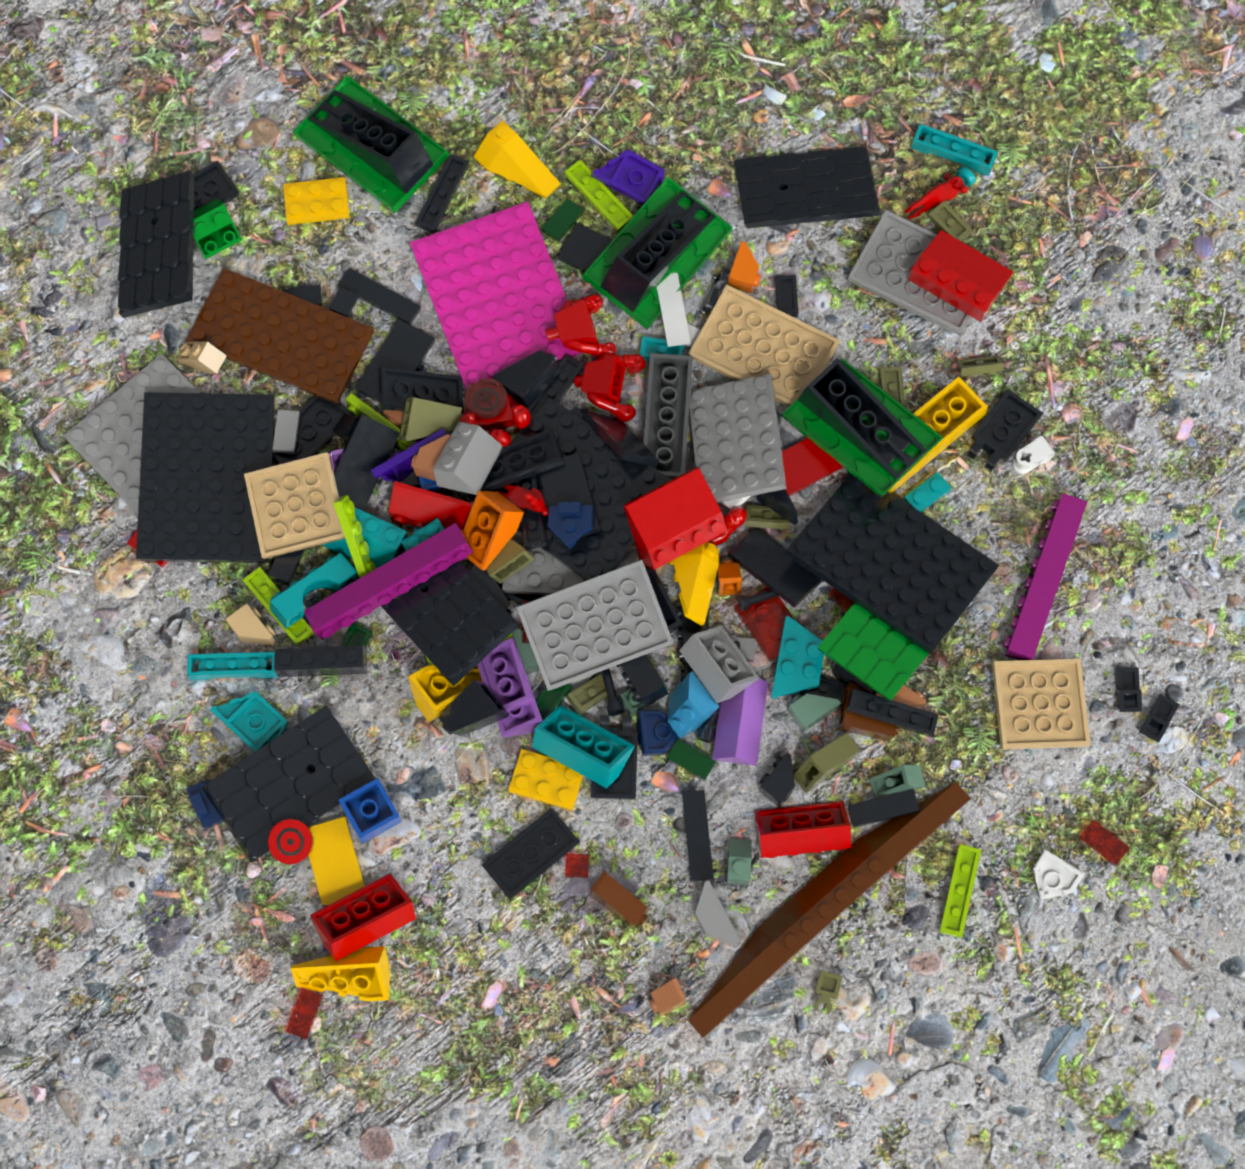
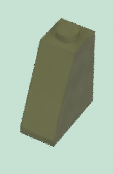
(427, 417)
(509, 561)
(826, 762)

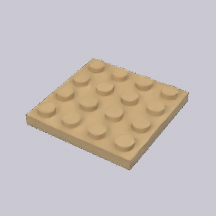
(294, 505)
(1040, 704)

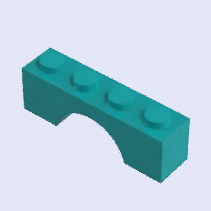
(333, 575)

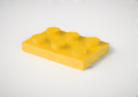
(316, 201)
(545, 781)

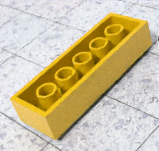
(950, 415)

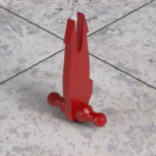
(937, 195)
(526, 498)

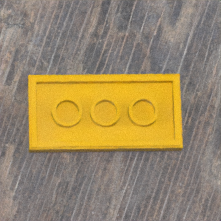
(334, 861)

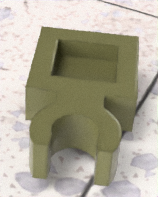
(828, 988)

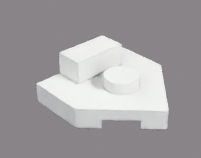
(1055, 876)

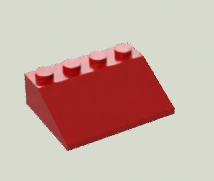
(960, 275)
(674, 519)

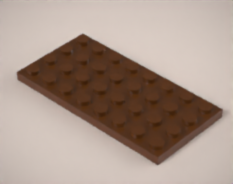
(281, 335)

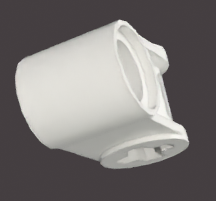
(1033, 455)

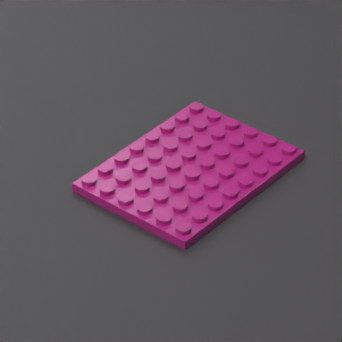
(492, 291)

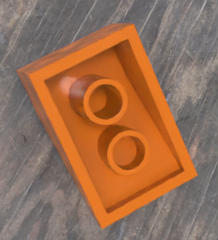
(490, 526)

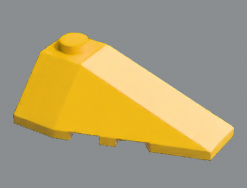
(510, 157)
(696, 579)
(434, 692)
(357, 974)

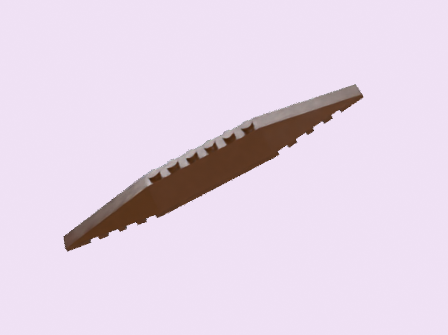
(821, 903)

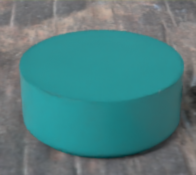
(967, 176)

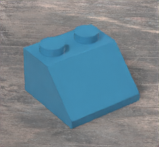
(689, 706)

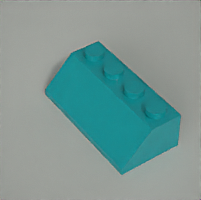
(382, 538)
(582, 746)

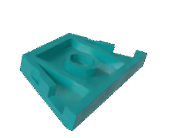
(798, 661)
(251, 720)

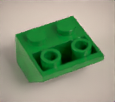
(214, 229)

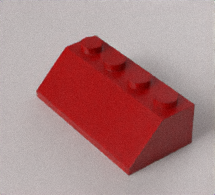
(421, 507)
(803, 829)
(363, 917)

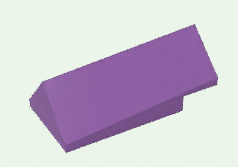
(507, 679)
(741, 726)

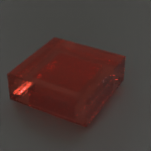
(577, 865)

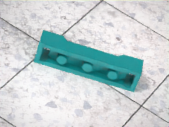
(954, 149)
(231, 665)

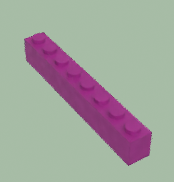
(1046, 577)
(388, 581)

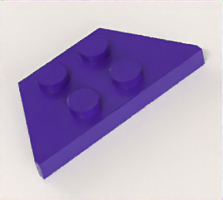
(631, 176)
(399, 465)

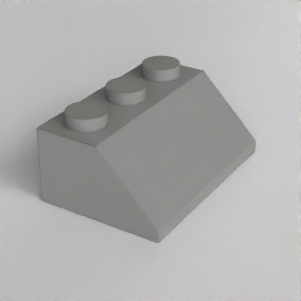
(466, 459)
(718, 663)

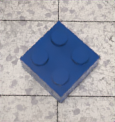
(370, 810)

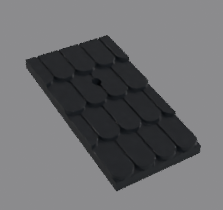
(807, 187)
(156, 244)
(452, 620)
(276, 785)

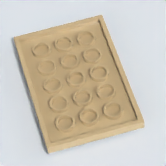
(755, 339)

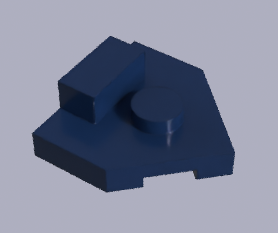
(570, 521)
(654, 732)
(203, 807)

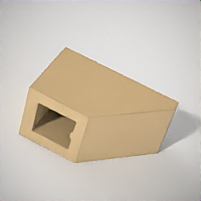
(201, 357)
(249, 628)

